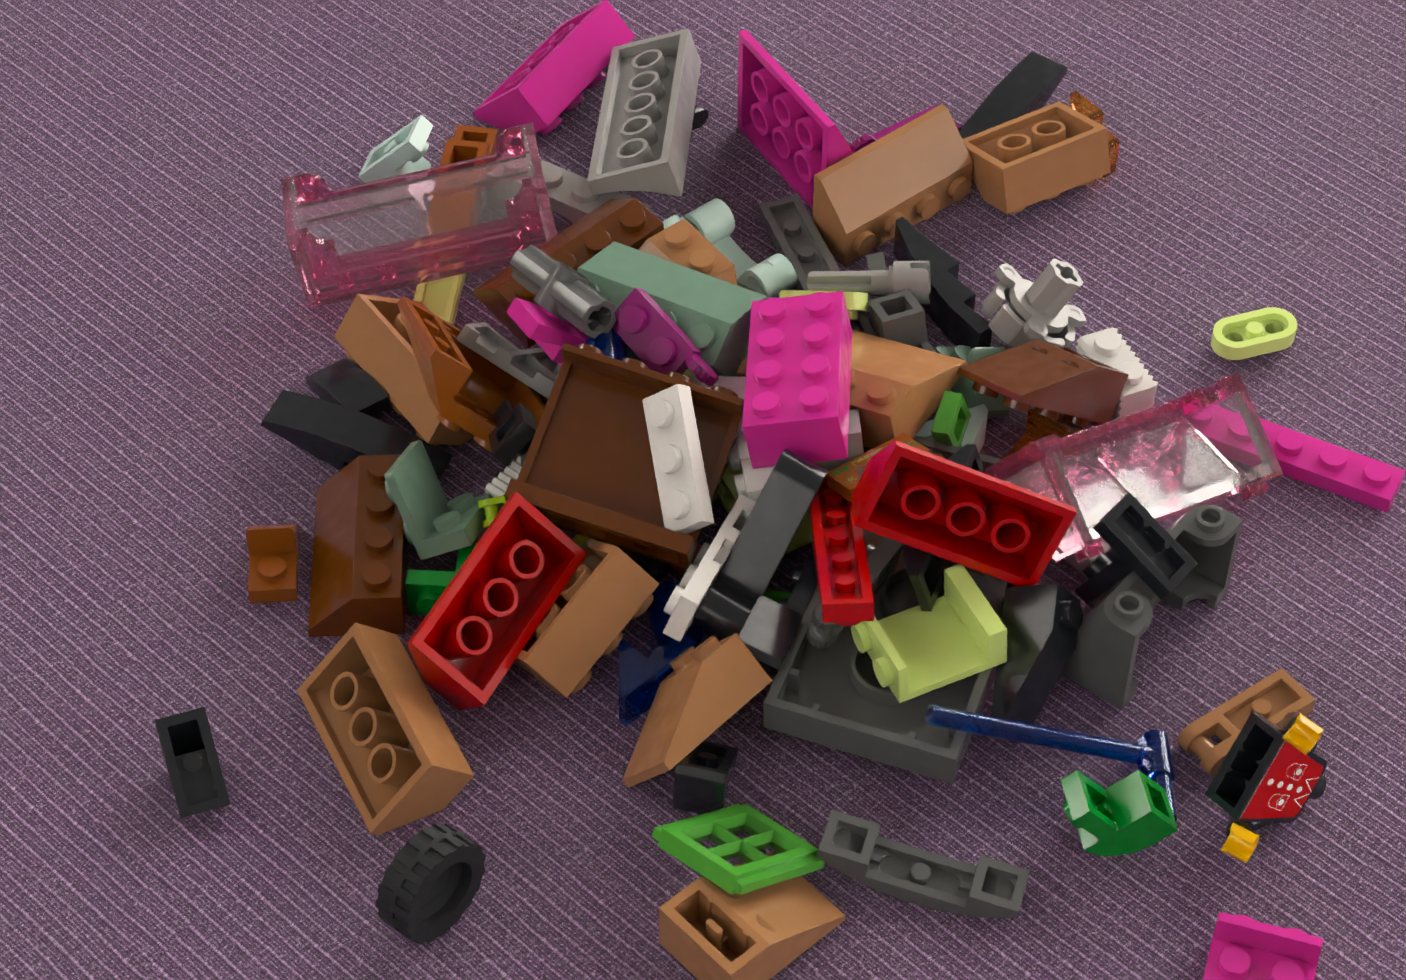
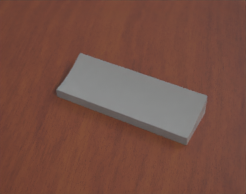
(646, 116)

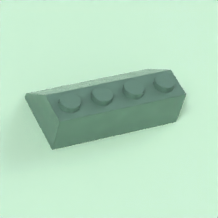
(702, 306)

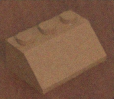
(1037, 157)
(587, 618)

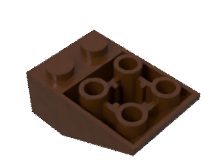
(1051, 381)

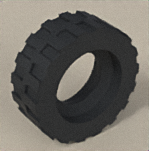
(430, 883)

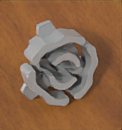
(1036, 307)

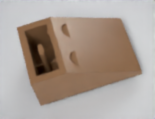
(744, 933)

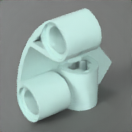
(716, 224)

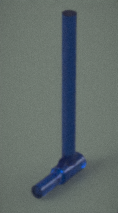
(1149, 752)

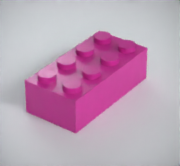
(798, 378)

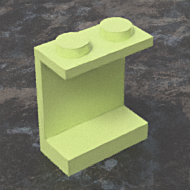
(935, 647)

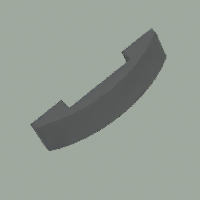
(921, 876)

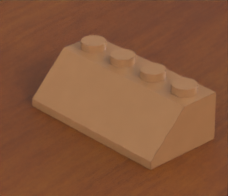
(897, 176)
(380, 345)
(383, 730)

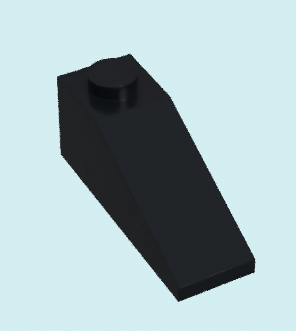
(1040, 640)

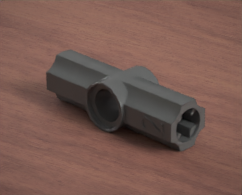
(563, 291)

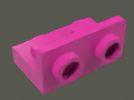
(1260, 951)

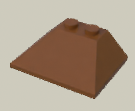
(460, 380)

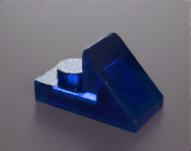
(642, 675)

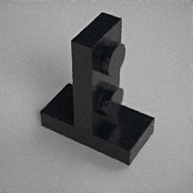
(1135, 545)

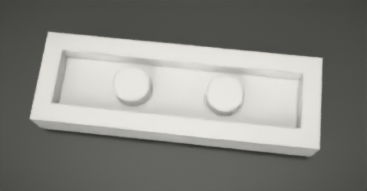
(678, 459)

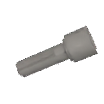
(899, 277)

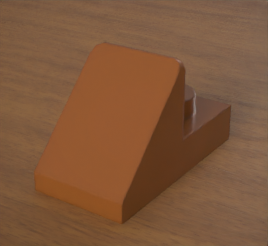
(273, 562)

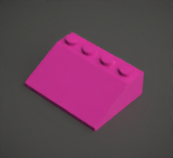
(784, 120)

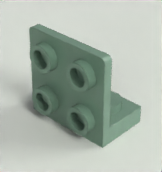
(428, 517)

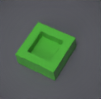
(951, 419)

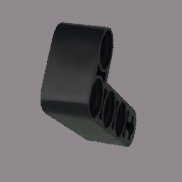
(760, 544)

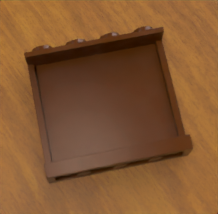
(594, 456)

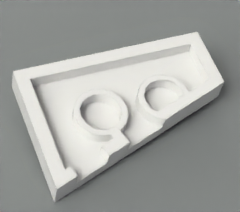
(703, 572)

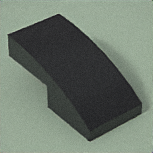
(349, 387)

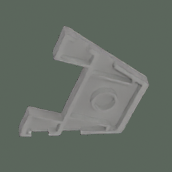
(529, 365)

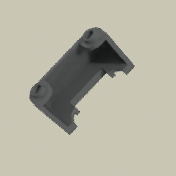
(1119, 616)

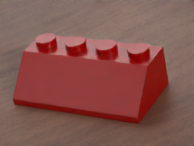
(959, 514)
(494, 604)

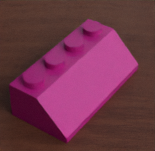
(557, 71)

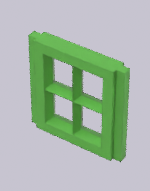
(683, 838)

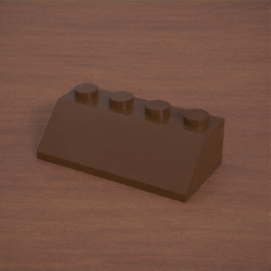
(615, 220)
(358, 552)

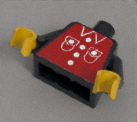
(1267, 778)

